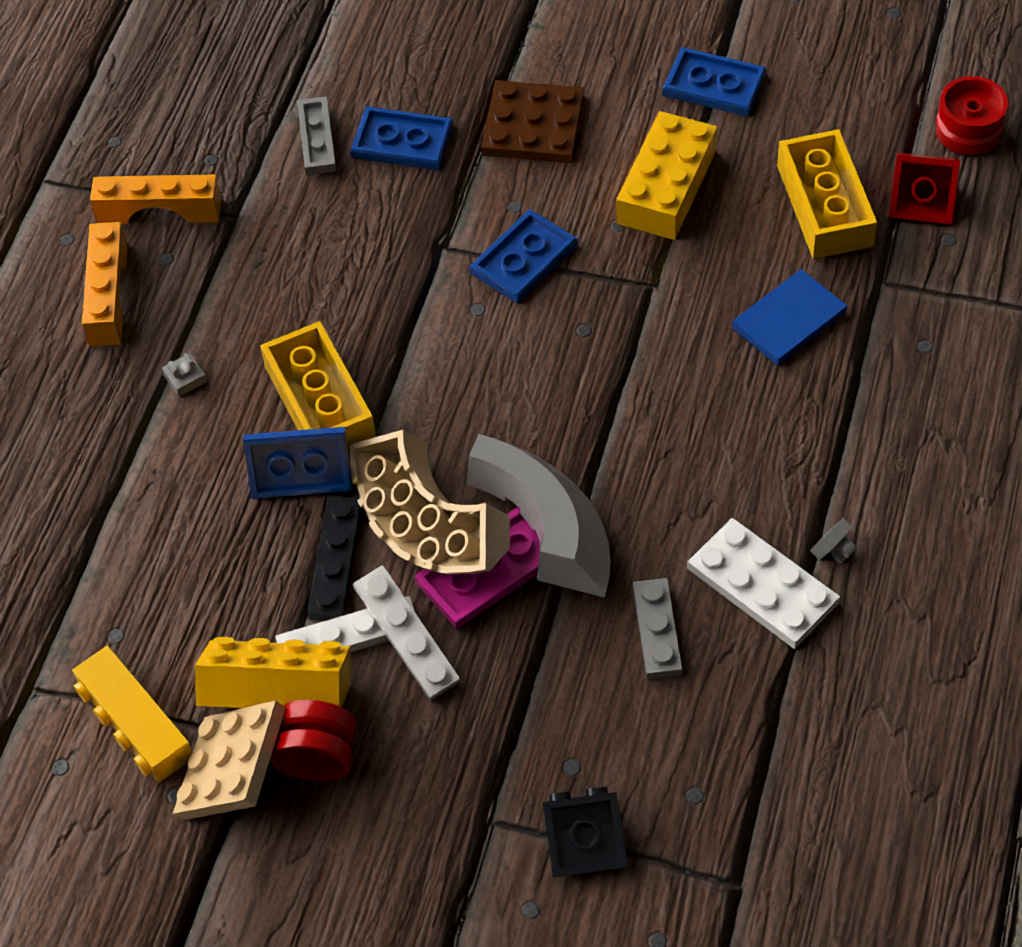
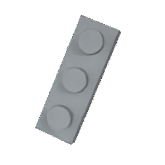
(316, 136)
(657, 629)

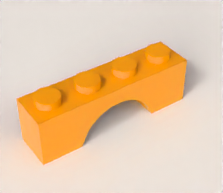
(191, 196)
(101, 304)

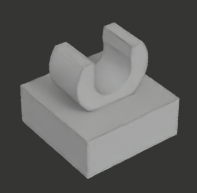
(184, 374)
(835, 543)

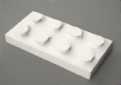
(763, 583)

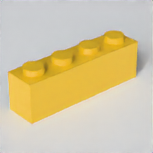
(132, 714)

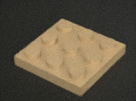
(229, 761)

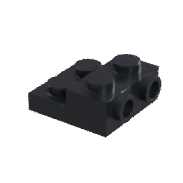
(584, 832)

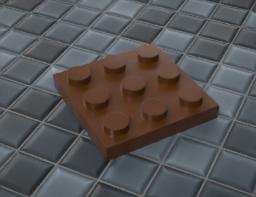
(533, 121)

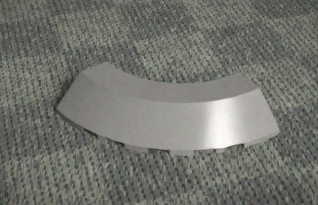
(567, 524)

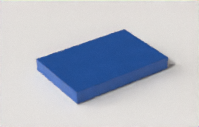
(714, 81)
(402, 138)
(523, 256)
(789, 317)
(297, 462)

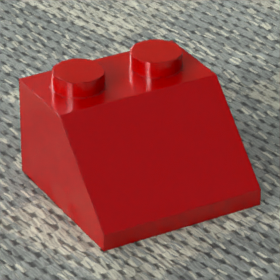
(924, 188)

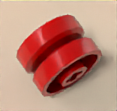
(971, 115)
(314, 741)

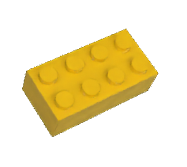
(666, 175)
(826, 194)
(316, 383)
(261, 672)

